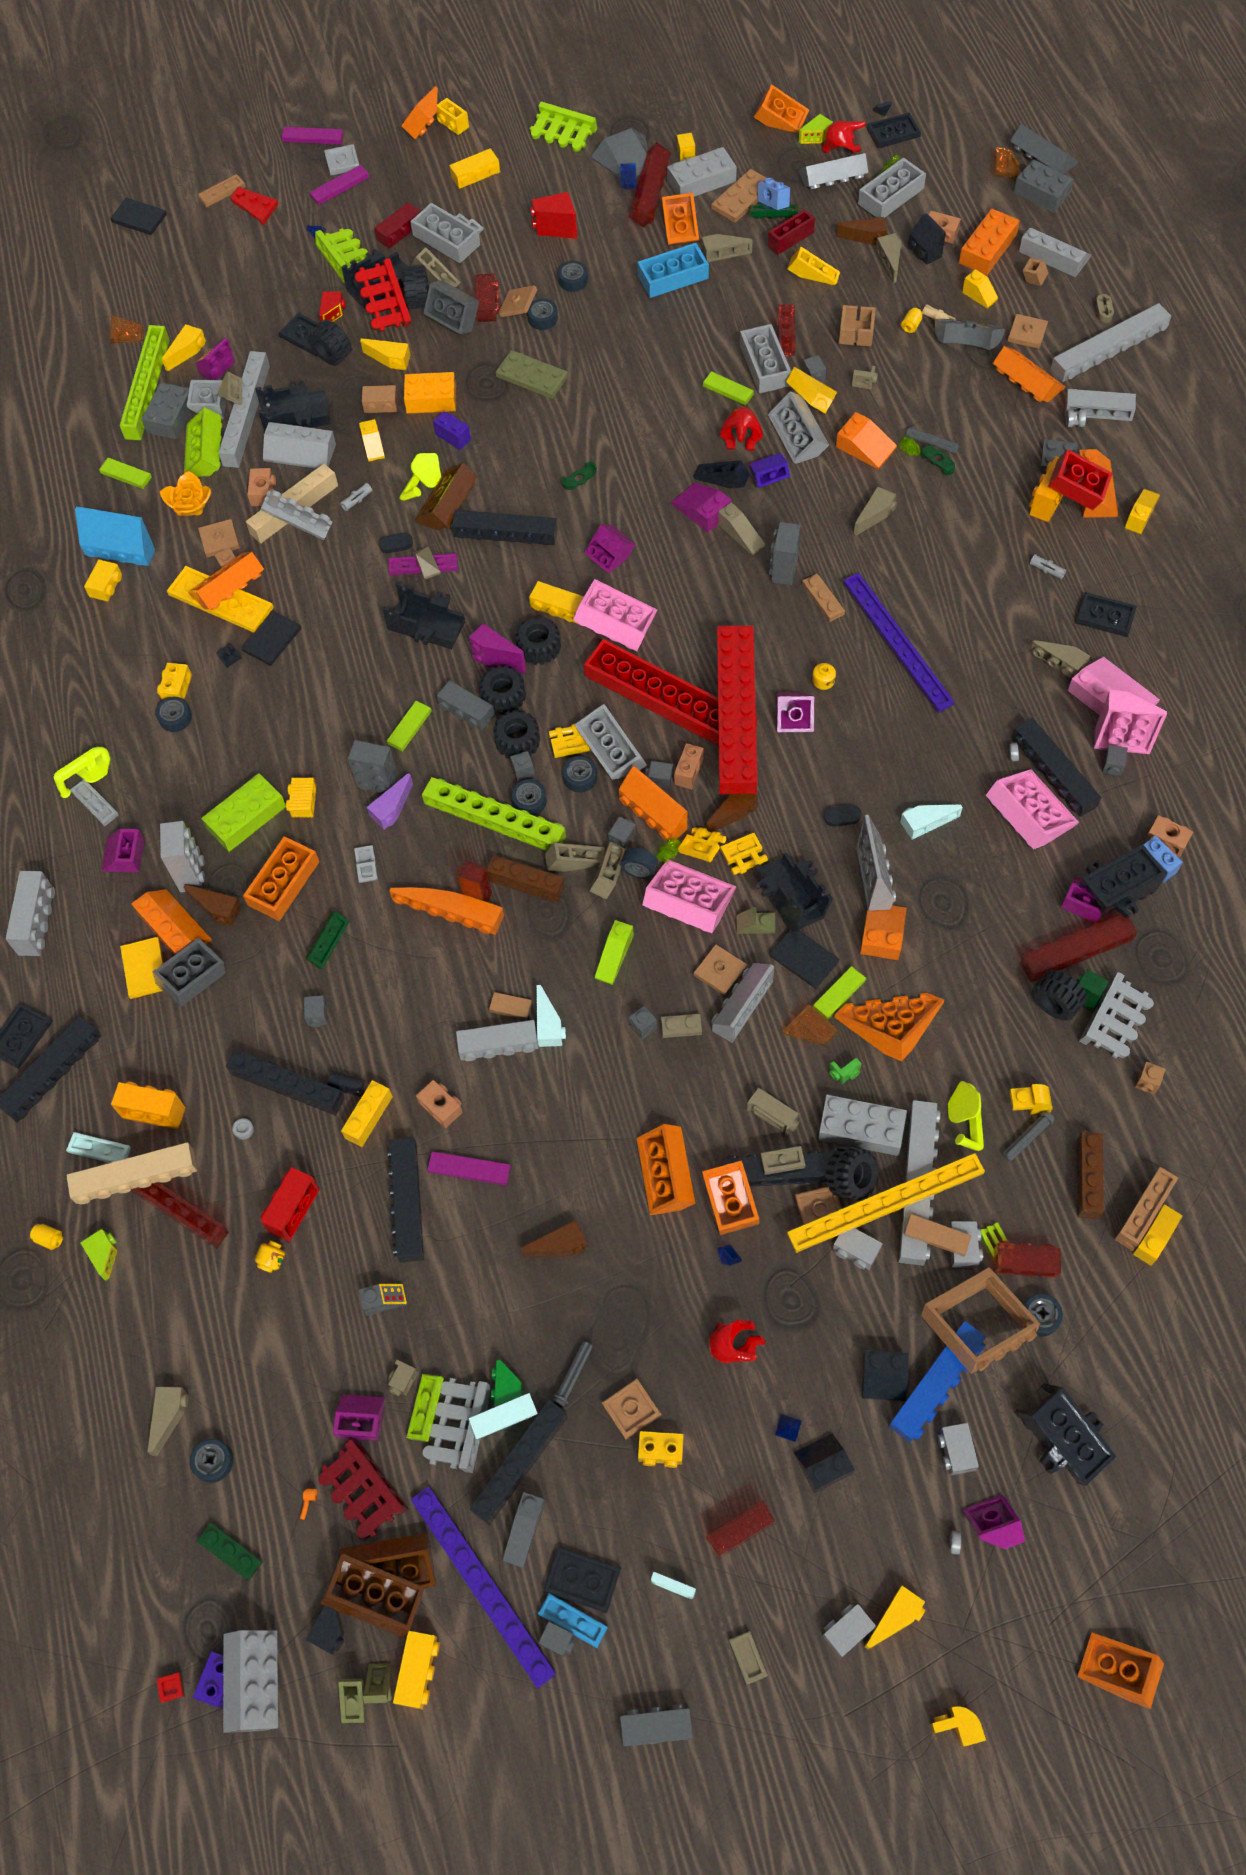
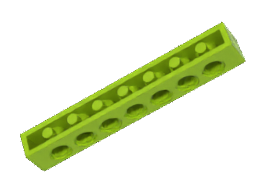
(144, 382)
(437, 787)

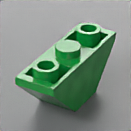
(506, 1385)

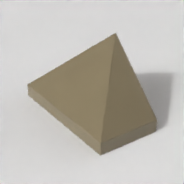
(231, 388)
(426, 562)

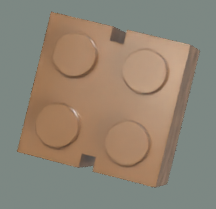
(857, 331)

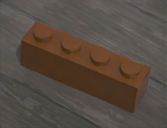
(525, 879)
(1090, 1175)

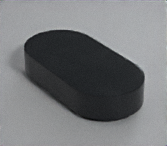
(396, 543)
(842, 815)

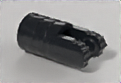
(346, 1083)

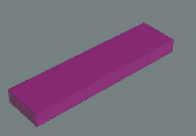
(312, 135)
(339, 184)
(408, 564)
(469, 1168)

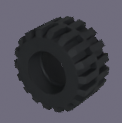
(415, 286)
(330, 342)
(534, 629)
(500, 678)
(513, 723)
(1059, 995)
(851, 1173)

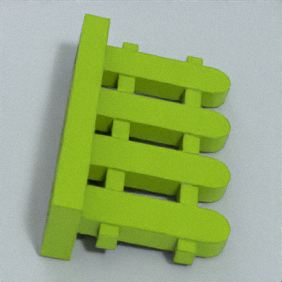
(565, 118)
(335, 252)

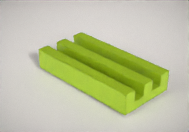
(989, 1229)

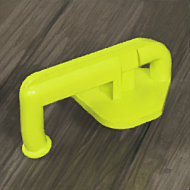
(425, 469)
(89, 766)
(964, 1106)

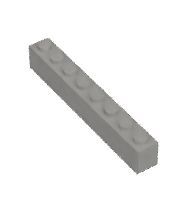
(1110, 342)
(242, 415)
(919, 1162)

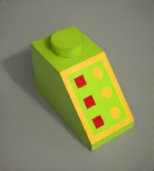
(814, 130)
(101, 1252)

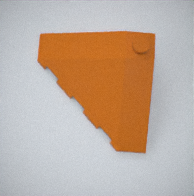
(892, 1025)

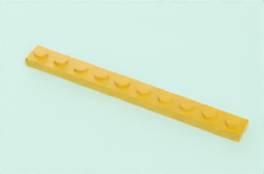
(885, 1203)

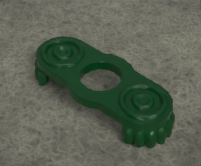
(946, 464)
(588, 472)

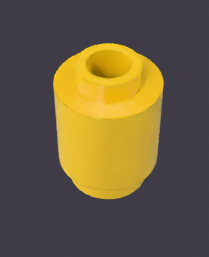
(912, 320)
(46, 1236)

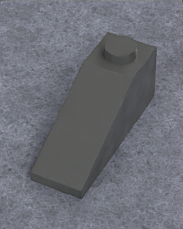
(524, 1529)

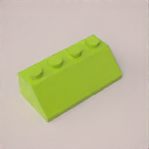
(203, 443)

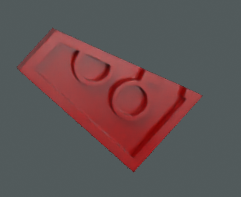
(256, 204)

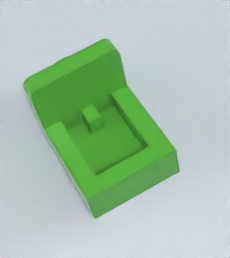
(850, 1071)

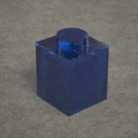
(628, 176)

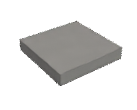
(341, 159)

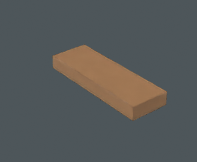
(220, 190)
(937, 1235)

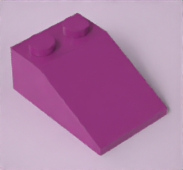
(702, 505)
(494, 650)

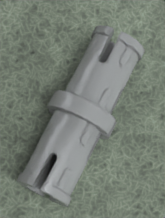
(364, 490)
(1038, 561)

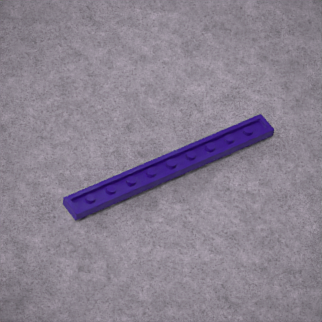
(898, 643)
(483, 1588)

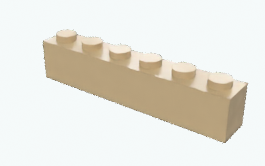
(305, 492)
(131, 1173)

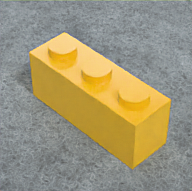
(474, 168)
(555, 601)
(367, 1113)
(416, 1670)

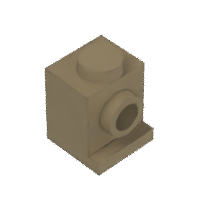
(401, 1379)

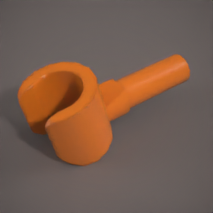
(308, 1495)

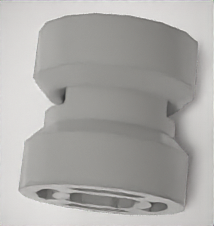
(1075, 418)

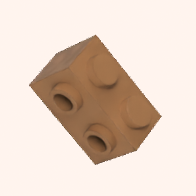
(379, 399)

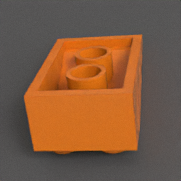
(781, 111)
(422, 115)
(680, 218)
(865, 441)
(884, 933)
(730, 1197)
(1121, 1669)

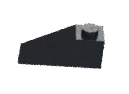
(725, 474)

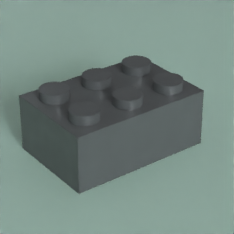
(1043, 186)
(451, 307)
(167, 411)
(785, 553)
(372, 766)
(189, 972)

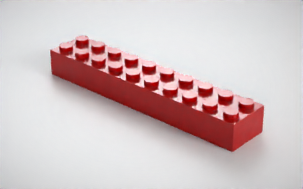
(654, 689)
(736, 710)

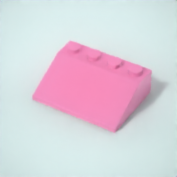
(615, 615)
(1096, 680)
(1128, 723)
(1031, 808)
(688, 896)

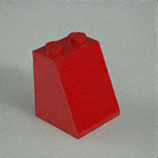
(554, 216)

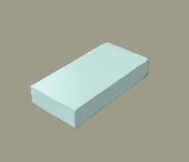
(673, 1585)

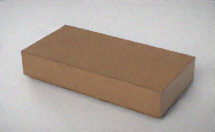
(510, 1006)

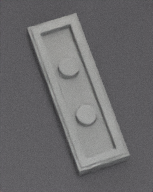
(94, 802)

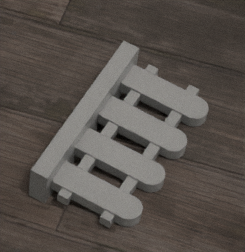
(296, 515)
(1108, 1022)
(467, 1457)

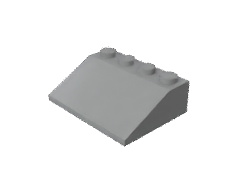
(874, 868)

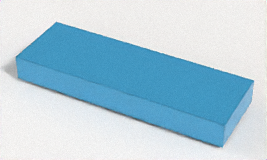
(572, 1620)

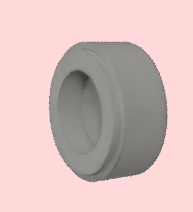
(1013, 751)
(243, 1128)
(955, 1542)

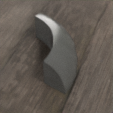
(968, 333)

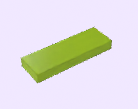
(728, 388)
(125, 473)
(409, 726)
(839, 993)
(425, 1407)

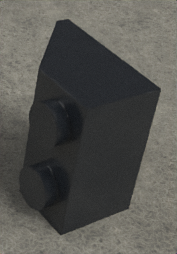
(927, 239)
(885, 1375)
(824, 1463)

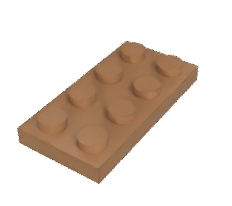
(737, 199)

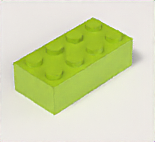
(244, 812)

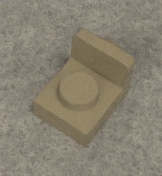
(864, 379)

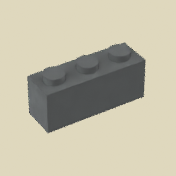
(465, 705)
(656, 1726)

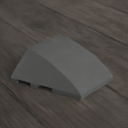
(622, 148)

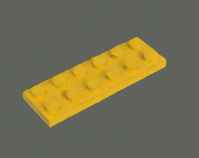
(241, 609)

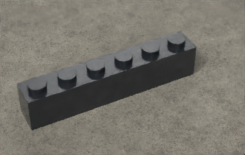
(504, 527)
(1056, 767)
(48, 1069)
(285, 1082)
(812, 1173)
(406, 1200)
(518, 1463)

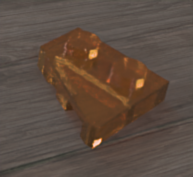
(1006, 163)
(125, 330)
(811, 1027)

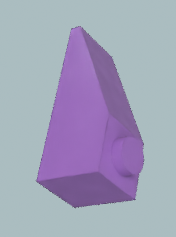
(388, 806)

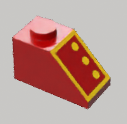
(332, 306)

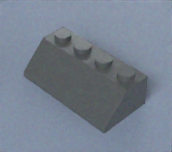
(1042, 150)

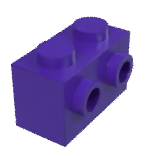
(452, 430)
(769, 470)
(211, 1682)

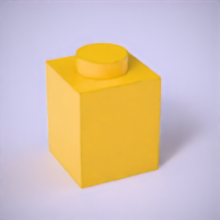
(685, 146)

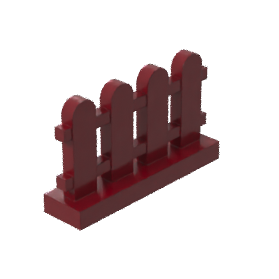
(372, 1495)

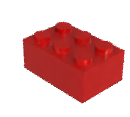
(1080, 479)
(289, 1204)

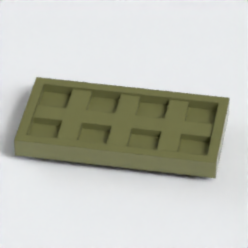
(532, 374)

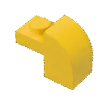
(1034, 1098)
(965, 1723)

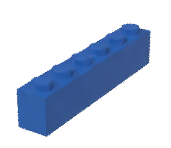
(934, 1387)

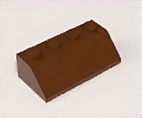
(447, 497)
(403, 1557)
(372, 1595)

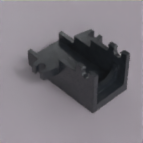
(369, 262)
(293, 406)
(424, 617)
(1124, 881)
(793, 891)
(1068, 1436)

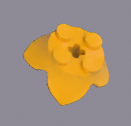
(188, 496)

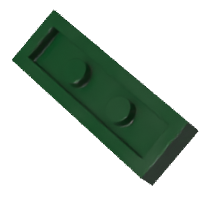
(760, 211)
(327, 940)
(229, 1551)

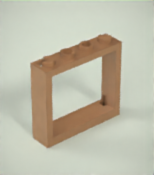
(990, 1281)

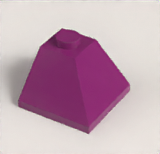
(795, 712)
(995, 1522)

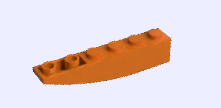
(452, 907)

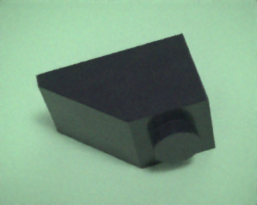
(327, 1631)

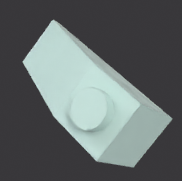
(928, 817)
(548, 1022)

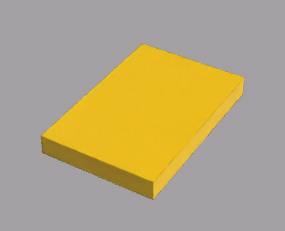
(139, 963)

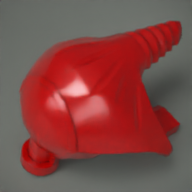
(841, 134)
(741, 419)
(722, 1342)

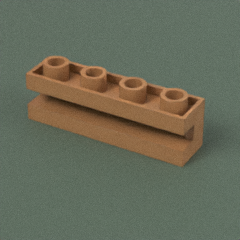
(1146, 1209)

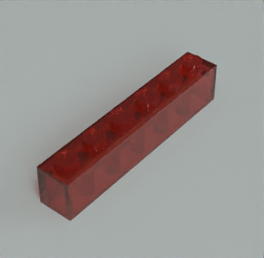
(650, 185)
(1078, 947)
(183, 1213)

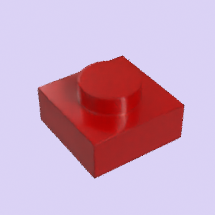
(170, 1687)

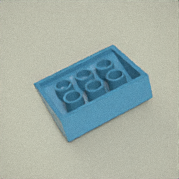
(114, 536)

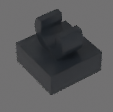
(228, 655)

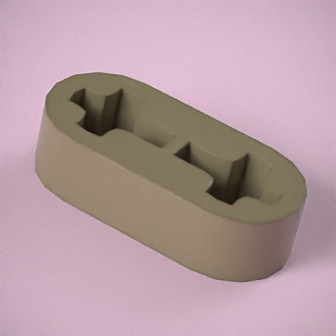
(1107, 308)

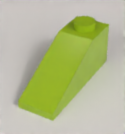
(614, 951)

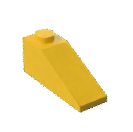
(811, 267)
(185, 345)
(390, 354)
(811, 390)
(1141, 511)
(1157, 1235)
(900, 1613)

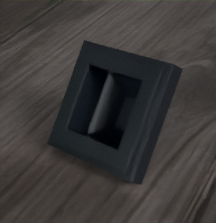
(883, 108)

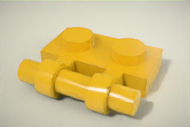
(569, 744)
(699, 847)
(741, 849)

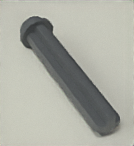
(932, 440)
(1029, 1135)
(561, 1397)

